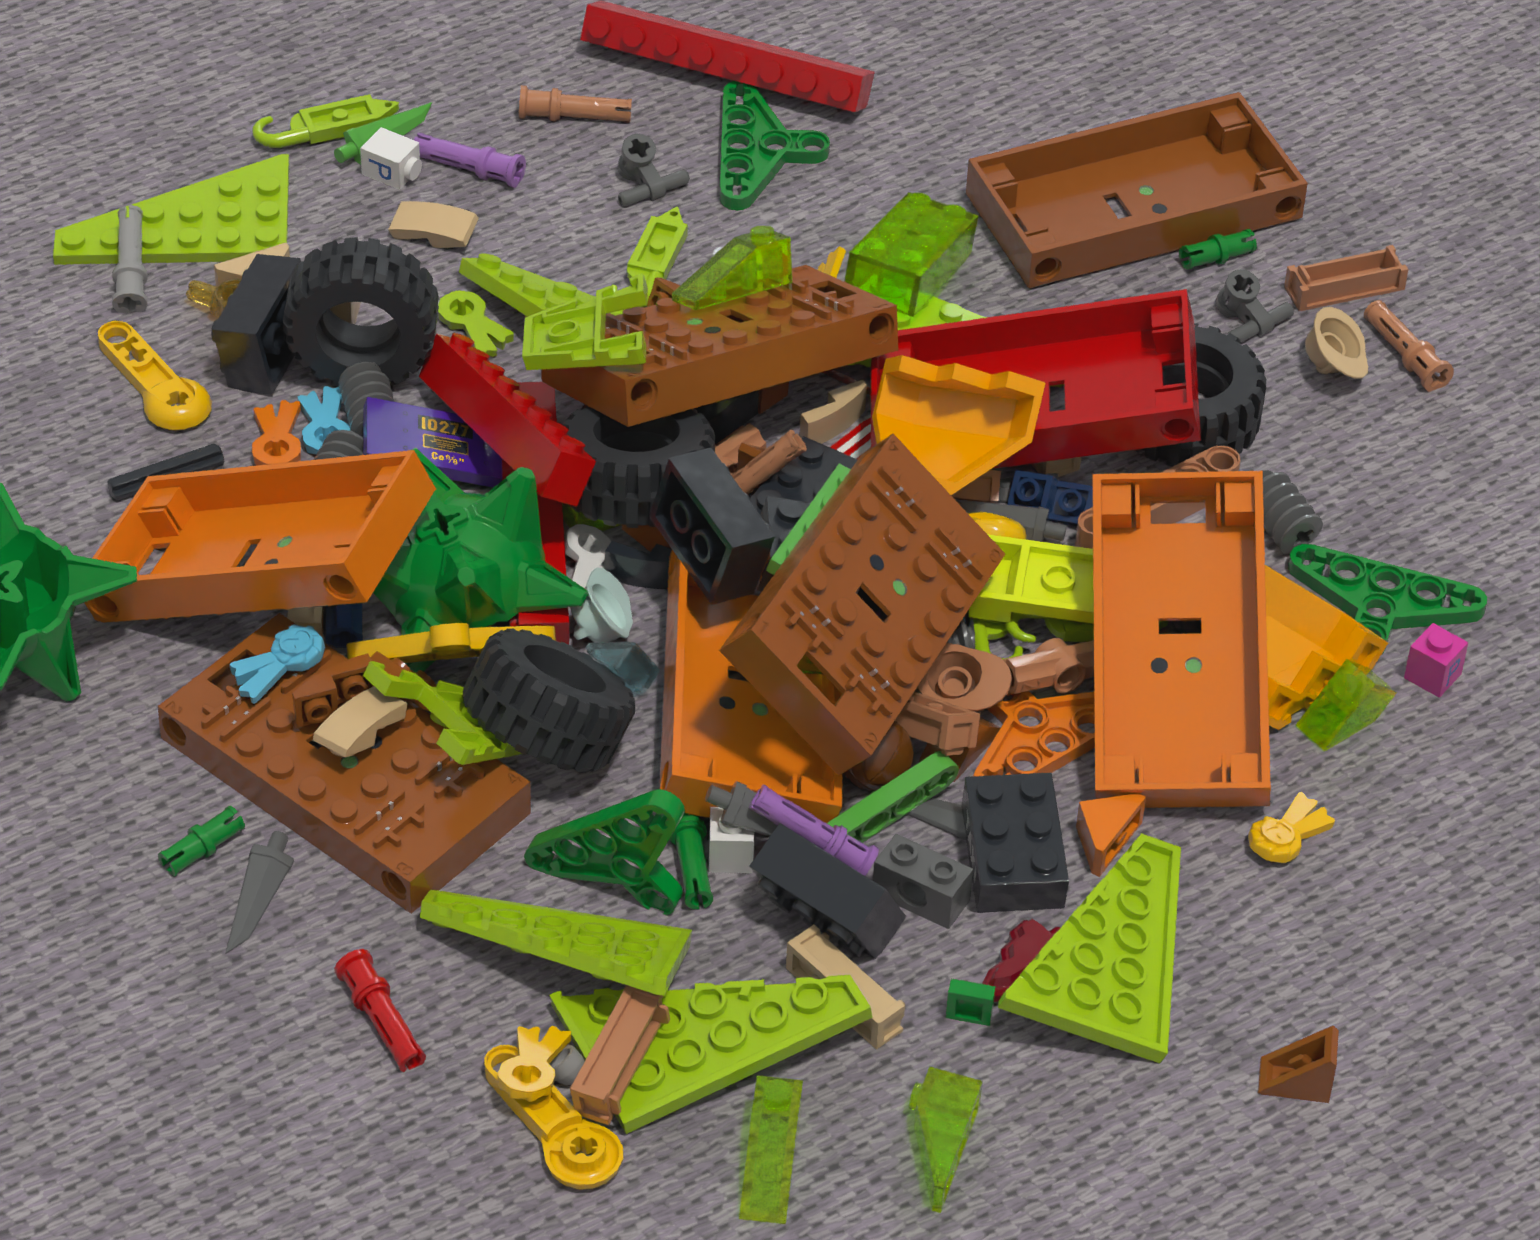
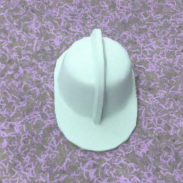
(605, 610)

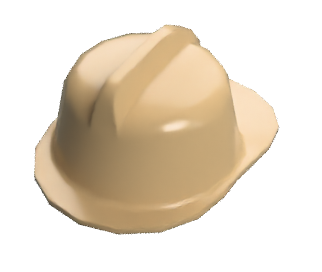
(1337, 344)

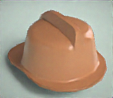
(967, 678)

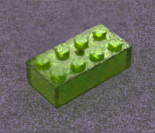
(912, 251)

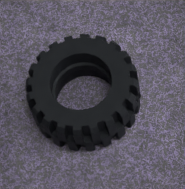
(368, 275)
(1236, 393)
(632, 460)
(548, 700)

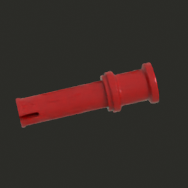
(372, 995)

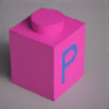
(1436, 660)

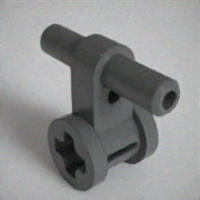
(637, 166)
(1247, 307)

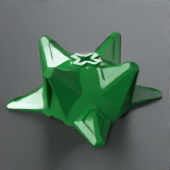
(473, 559)
(39, 597)

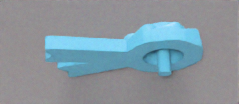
(322, 417)
(291, 651)

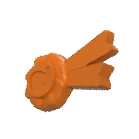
(277, 442)

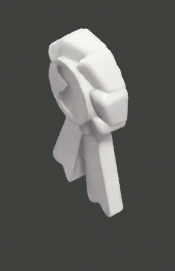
(587, 548)

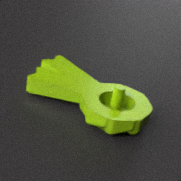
(467, 312)

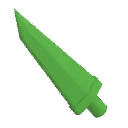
(398, 123)

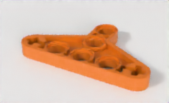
(1019, 742)

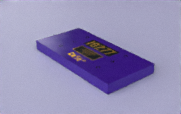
(436, 434)

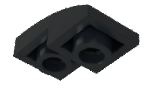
(638, 567)

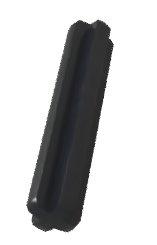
(193, 461)

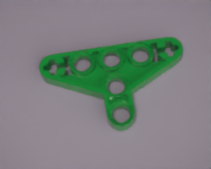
(760, 131)
(1401, 603)
(603, 857)

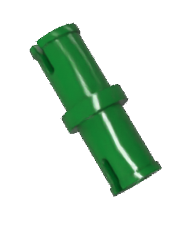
(1217, 249)
(201, 841)

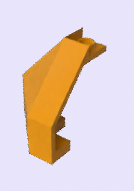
(956, 416)
(1308, 646)

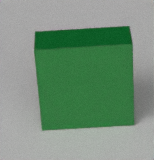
(970, 1002)

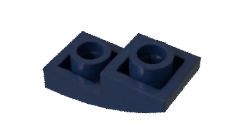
(1062, 498)

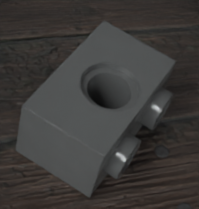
(923, 880)

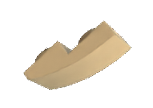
(439, 223)
(843, 409)
(357, 721)

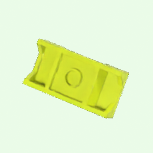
(1039, 582)

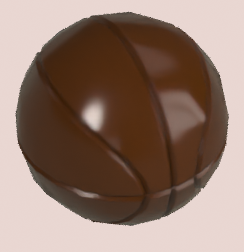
(886, 763)

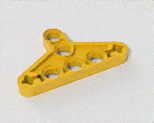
(439, 643)

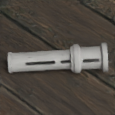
(130, 273)

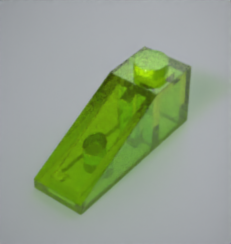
(739, 269)
(942, 1124)
(771, 1149)

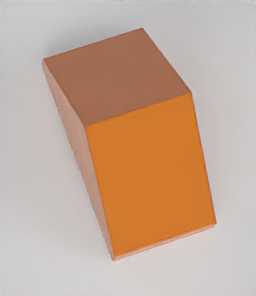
(1107, 826)

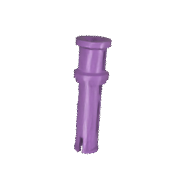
(484, 162)
(830, 839)

